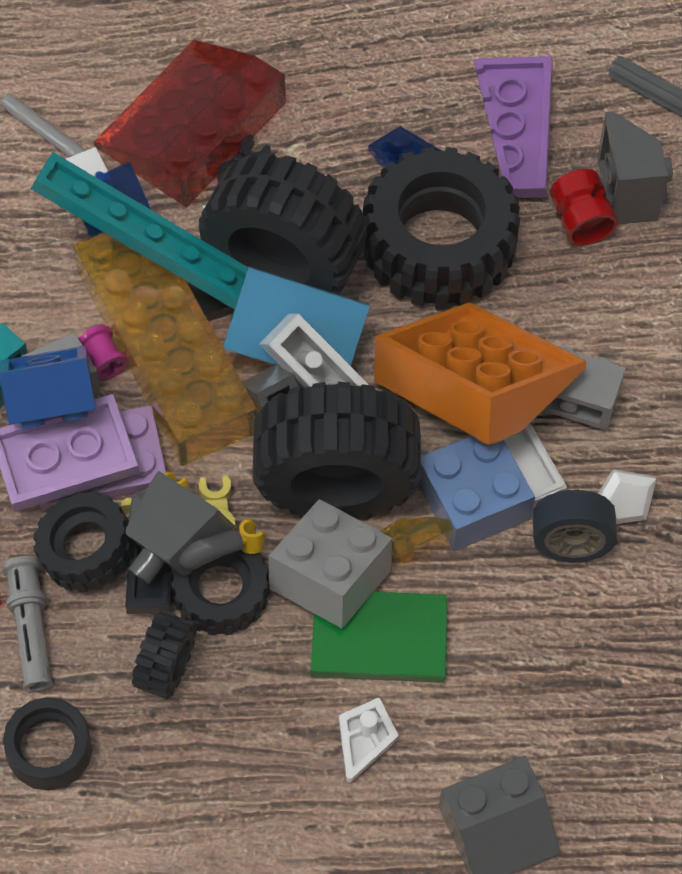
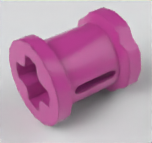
(103, 352)

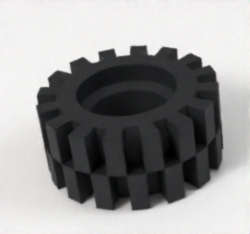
(164, 654)

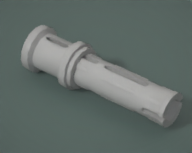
(26, 603)

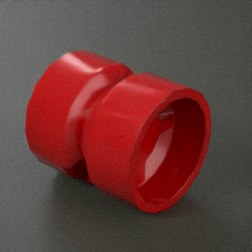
(584, 206)

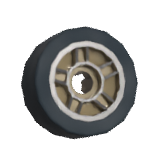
(574, 526)

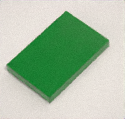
(385, 640)

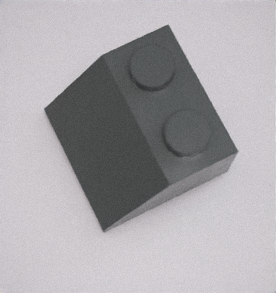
(633, 170)
(500, 820)

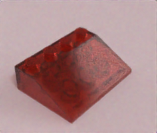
(194, 118)

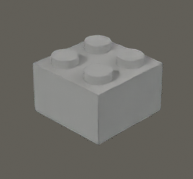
(330, 563)

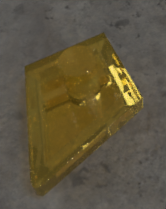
(412, 532)

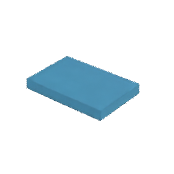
(269, 298)

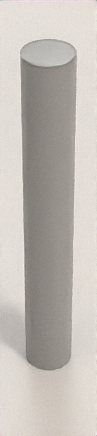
(40, 125)

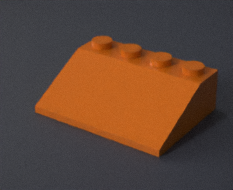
(474, 370)

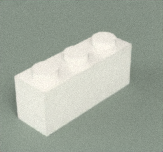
(307, 354)

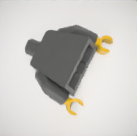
(182, 529)

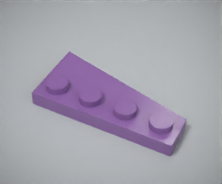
(519, 118)

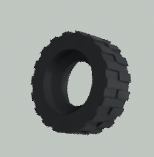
(63, 521)
(228, 616)

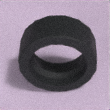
(41, 711)

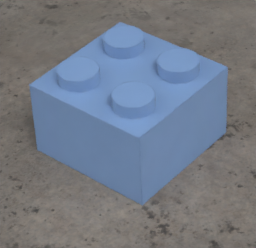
(475, 489)

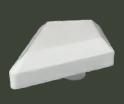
(629, 494)
(365, 736)

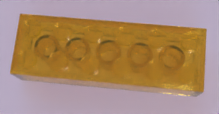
(168, 348)

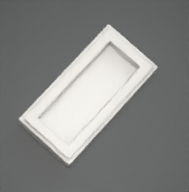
(535, 463)

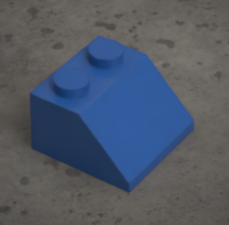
(47, 387)

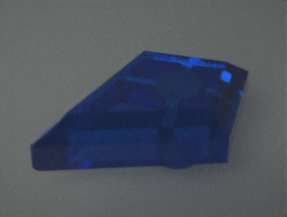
(397, 144)

